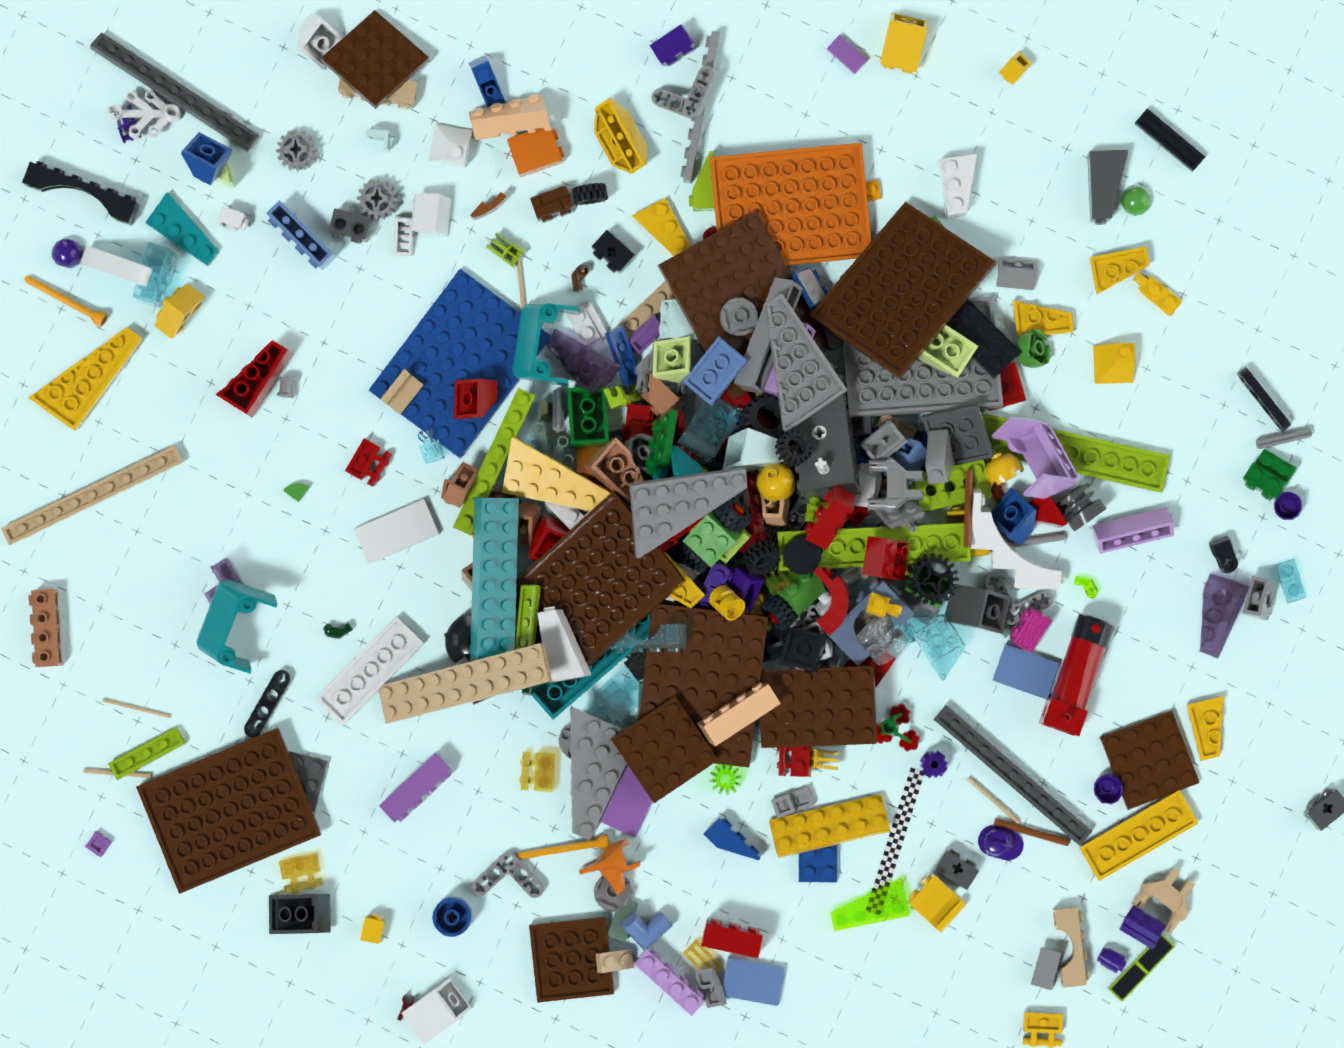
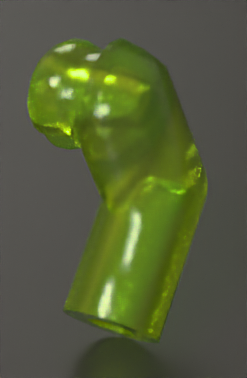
(1088, 585)

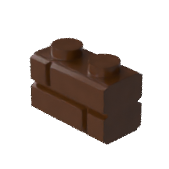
(552, 204)

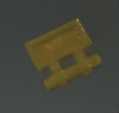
(544, 771)
(300, 866)

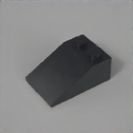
(299, 914)

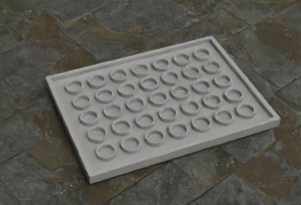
(922, 388)

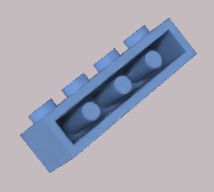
(304, 239)

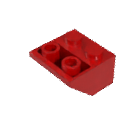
(885, 558)

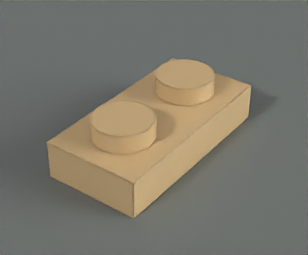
(614, 960)

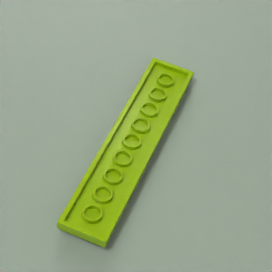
(1099, 458)
(850, 544)

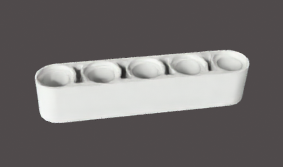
(116, 266)

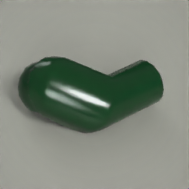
(335, 632)

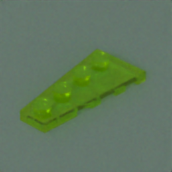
(876, 907)

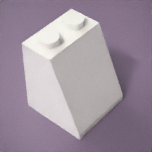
(436, 1011)

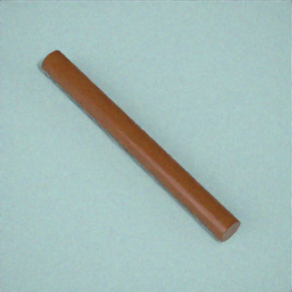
(968, 508)
(1031, 832)

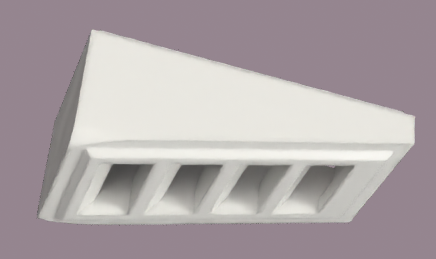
(400, 219)

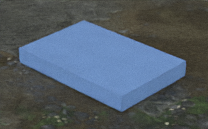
(715, 371)
(1025, 671)
(753, 981)

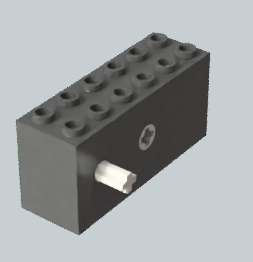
(833, 451)

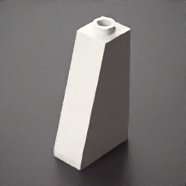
(561, 646)

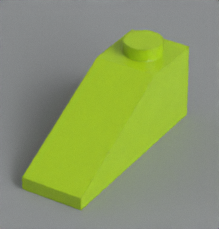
(702, 191)

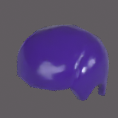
(67, 253)
(1288, 506)
(1108, 789)

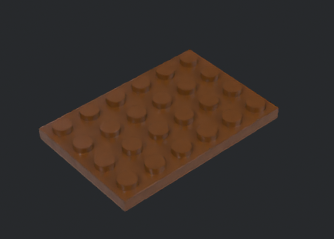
(820, 707)

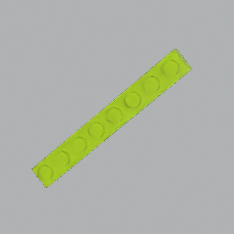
(495, 458)

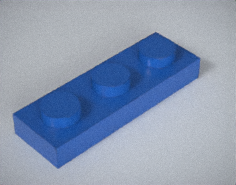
(622, 354)

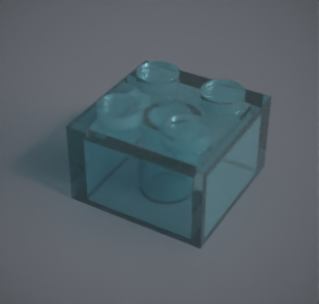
(615, 700)

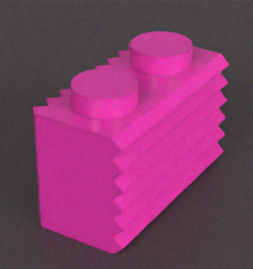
(1030, 629)

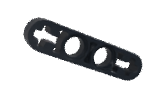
(1263, 399)
(265, 702)

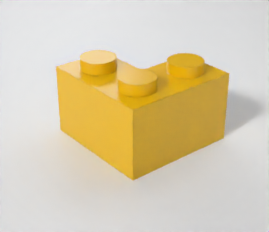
(178, 309)

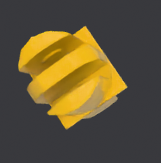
(819, 759)

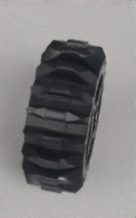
(930, 571)

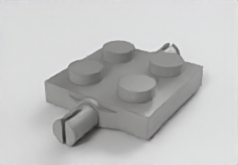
(902, 516)

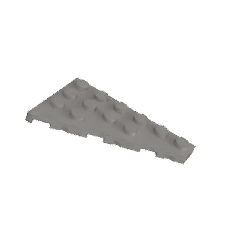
(801, 370)
(674, 503)
(594, 769)

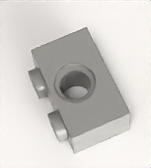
(1259, 598)

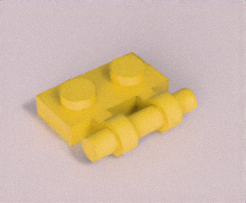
(1042, 1023)

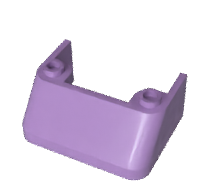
(1043, 454)

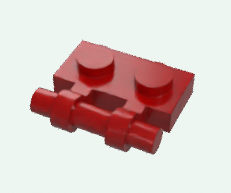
(363, 459)
(800, 761)

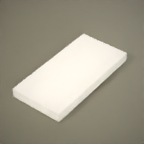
(396, 531)

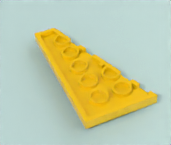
(548, 480)

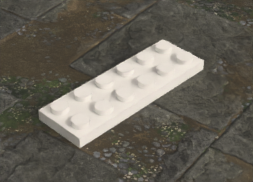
(369, 671)

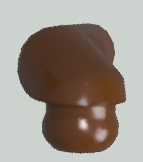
(577, 275)

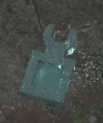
(430, 449)

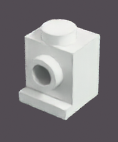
(232, 219)

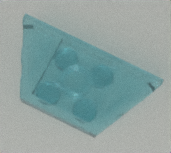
(937, 641)

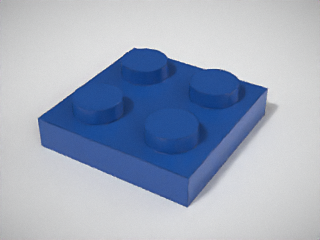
(818, 865)

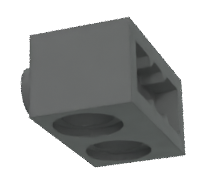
(352, 220)

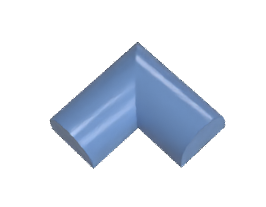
(646, 933)

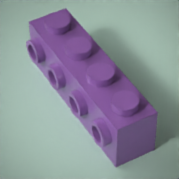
(415, 787)

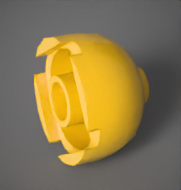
(1002, 468)
(776, 482)

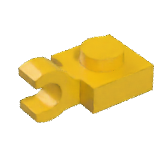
(880, 606)

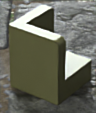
(546, 411)

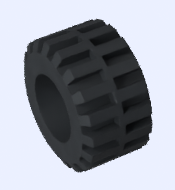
(762, 404)

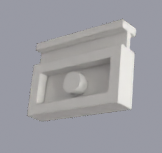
(587, 324)

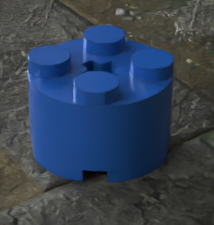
(444, 924)

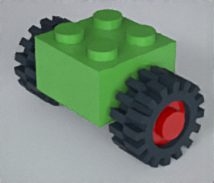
(714, 535)
(796, 598)

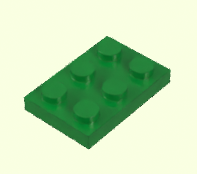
(661, 442)

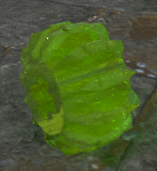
(724, 785)

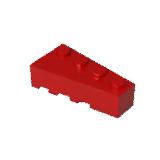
(256, 379)

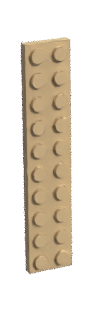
(465, 683)

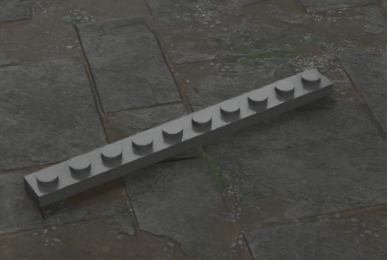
(174, 91)
(1012, 775)

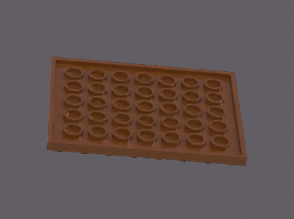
(728, 266)
(902, 290)
(599, 578)
(712, 670)
(229, 810)

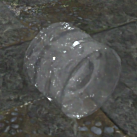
(882, 639)

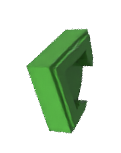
(296, 490)

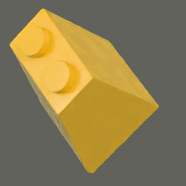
(903, 43)

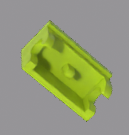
(619, 398)

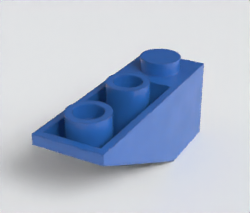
(486, 81)
(725, 838)

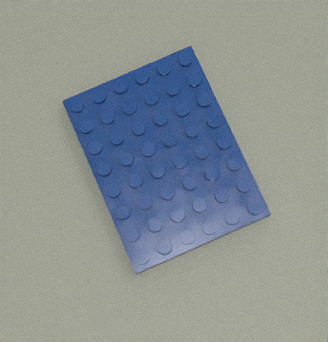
(459, 338)

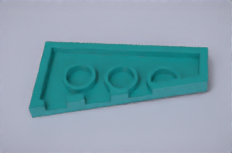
(177, 226)

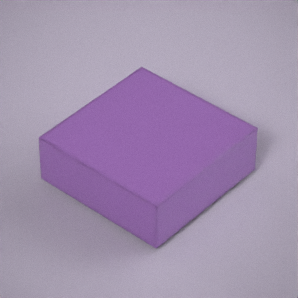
(98, 844)

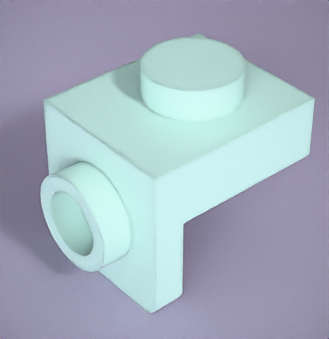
(377, 133)

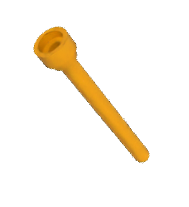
(97, 317)
(600, 842)

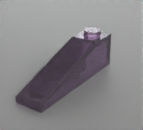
(585, 365)
(1219, 611)

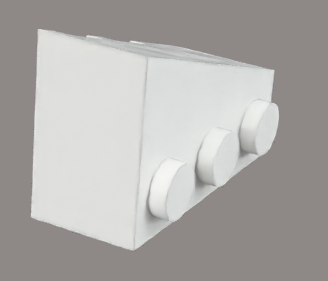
(956, 183)

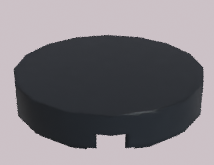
(801, 555)

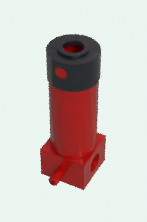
(1077, 676)

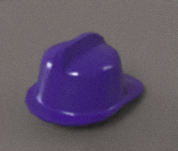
(1000, 843)

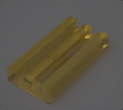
(779, 586)
(691, 948)

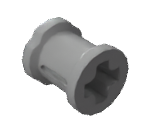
(286, 387)

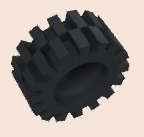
(590, 194)
(800, 440)
(761, 557)

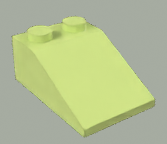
(949, 352)

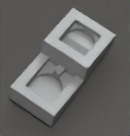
(793, 802)
(711, 986)

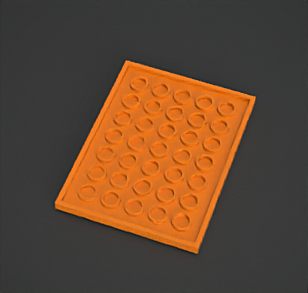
(804, 196)

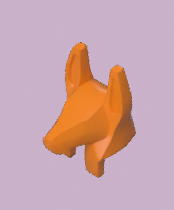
(612, 865)

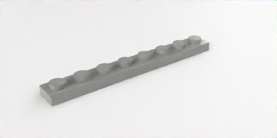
(694, 134)

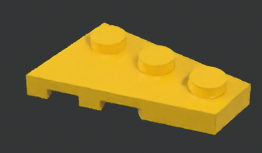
(663, 226)
(1048, 320)
(1206, 726)

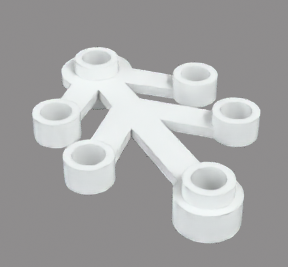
(146, 113)

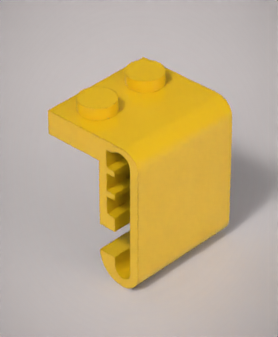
(936, 902)

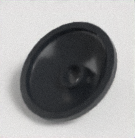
(458, 638)

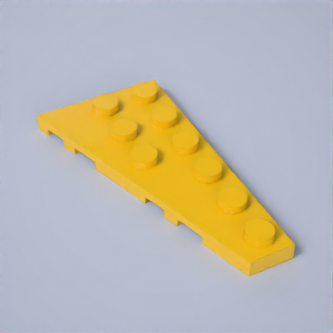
(81, 386)

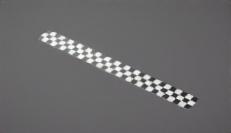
(899, 829)

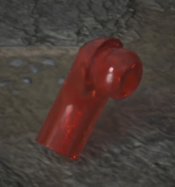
(997, 492)

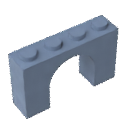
(845, 635)

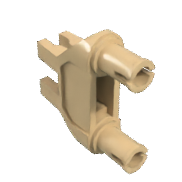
(1168, 896)

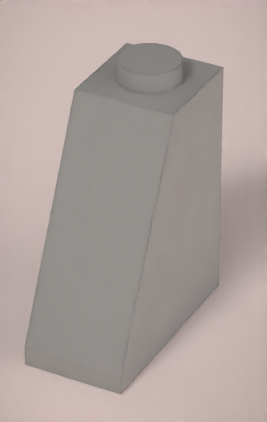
(939, 456)

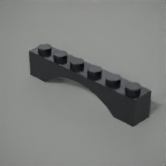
(44, 179)

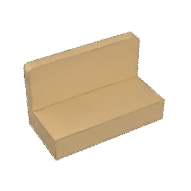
(402, 392)

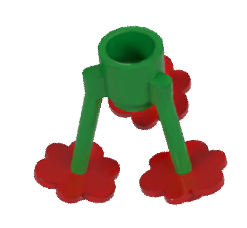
(891, 727)

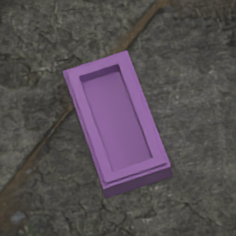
(846, 54)
(645, 334)

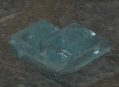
(1290, 581)

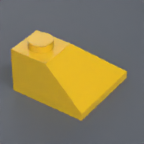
(1114, 363)

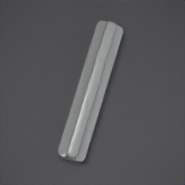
(558, 410)
(1283, 438)

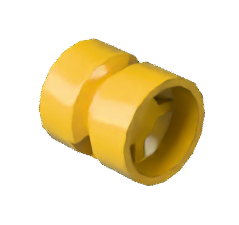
(727, 602)

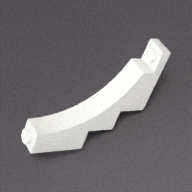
(1026, 571)

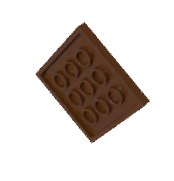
(375, 59)
(664, 749)
(1149, 759)
(567, 959)

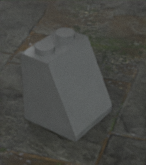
(978, 608)

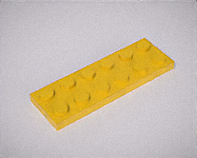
(829, 826)
(1138, 835)

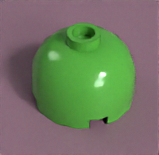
(1034, 349)

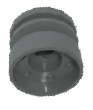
(1080, 506)

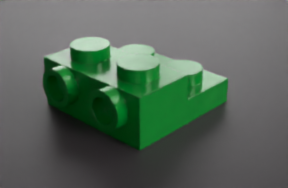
(1269, 475)

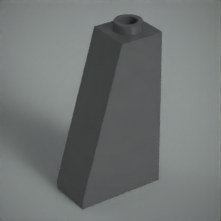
(1104, 180)

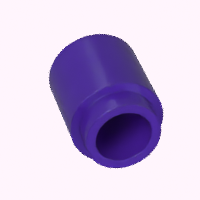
(1111, 960)

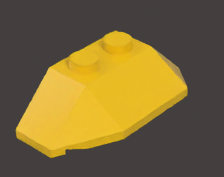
(619, 137)

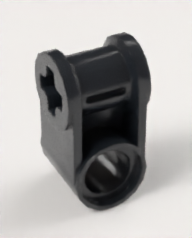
(1222, 550)

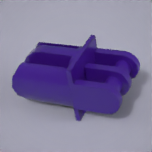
(125, 127)

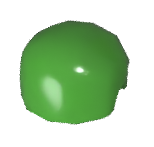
(1135, 200)

